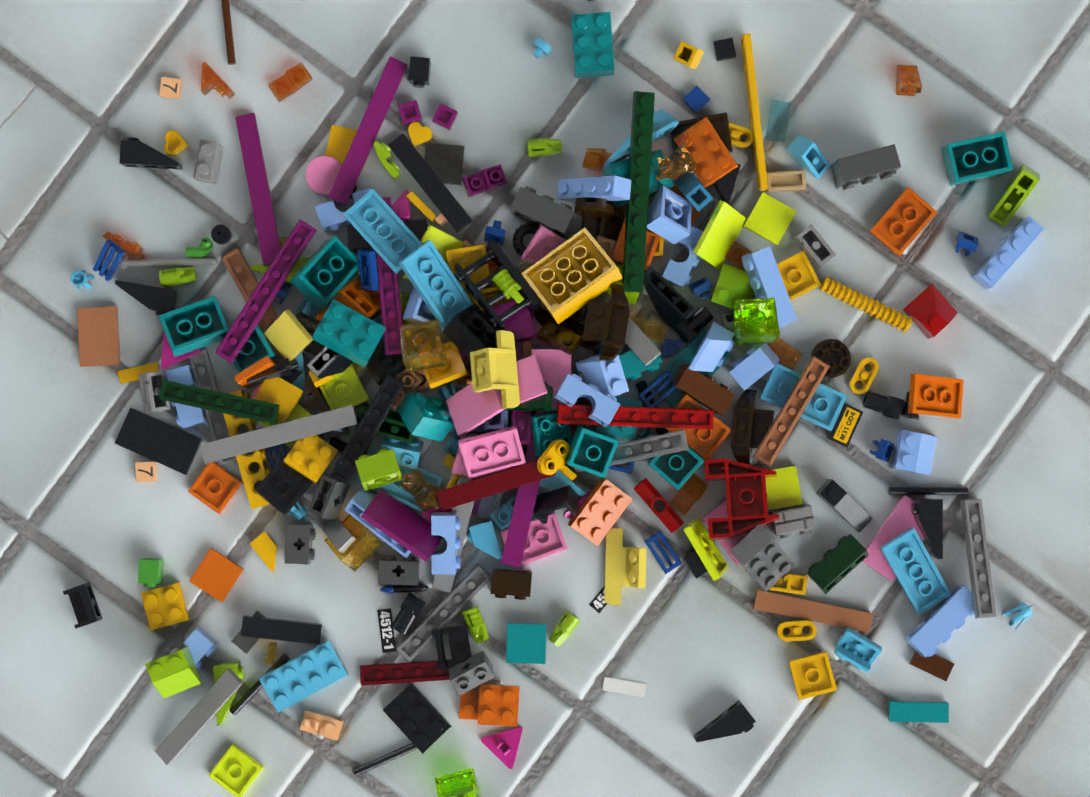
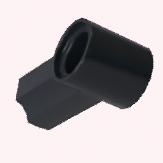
(689, 327)
(888, 406)
(409, 610)

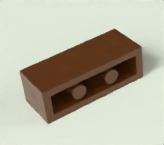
(703, 389)

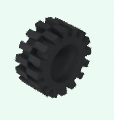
(520, 232)

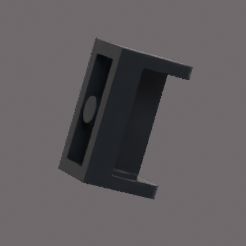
(556, 500)
(84, 604)

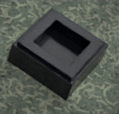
(724, 49)

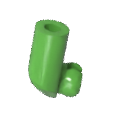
(200, 251)

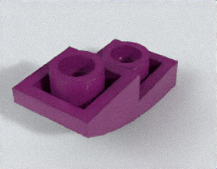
(484, 181)

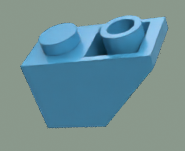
(694, 191)

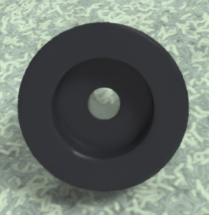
(222, 238)

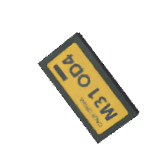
(846, 425)

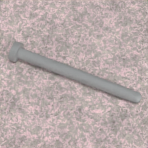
(125, 262)

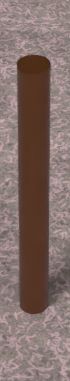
(228, 32)

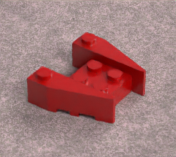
(745, 497)

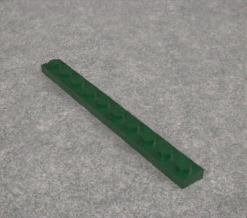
(638, 204)

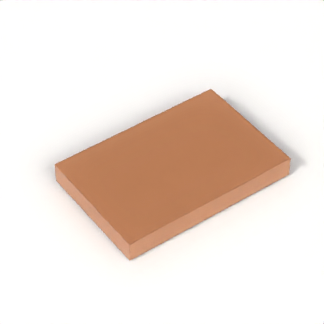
(98, 336)

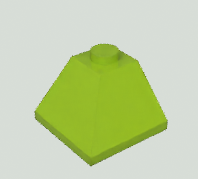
(731, 286)

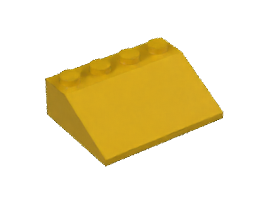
(572, 275)

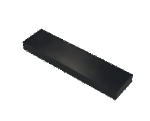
(281, 630)

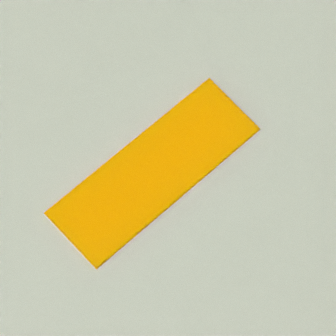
(132, 374)

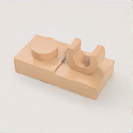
(321, 725)

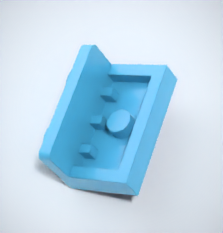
(406, 454)
(857, 649)

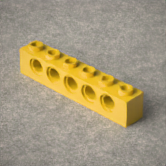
(245, 460)

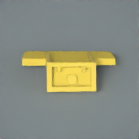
(497, 369)
(622, 566)

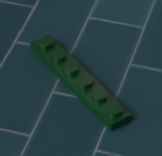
(219, 402)

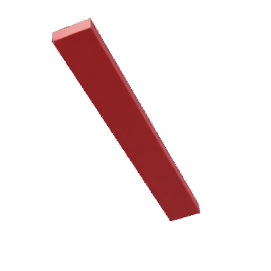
(640, 417)

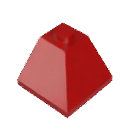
(930, 311)

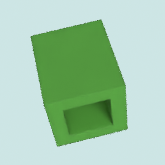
(150, 571)

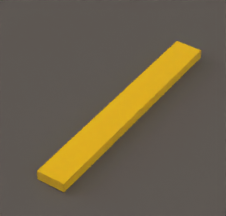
(754, 113)

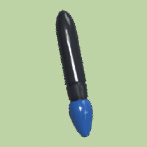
(404, 588)

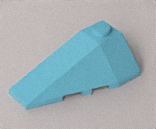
(662, 126)

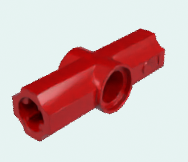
(667, 515)

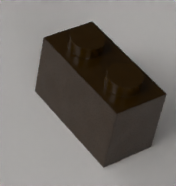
(511, 583)

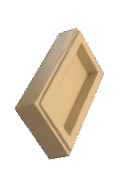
(786, 181)

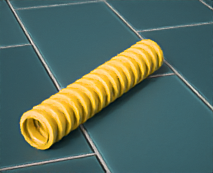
(866, 304)

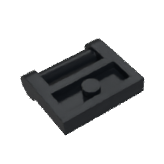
(458, 643)

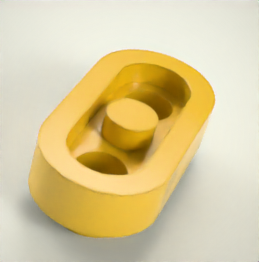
(737, 131)
(863, 376)
(553, 455)
(795, 630)

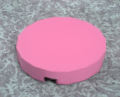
(322, 174)

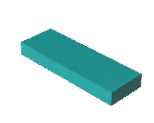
(918, 711)

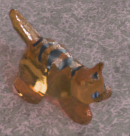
(678, 162)
(423, 492)

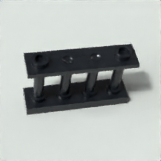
(495, 254)

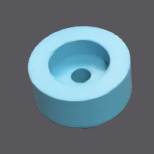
(541, 47)

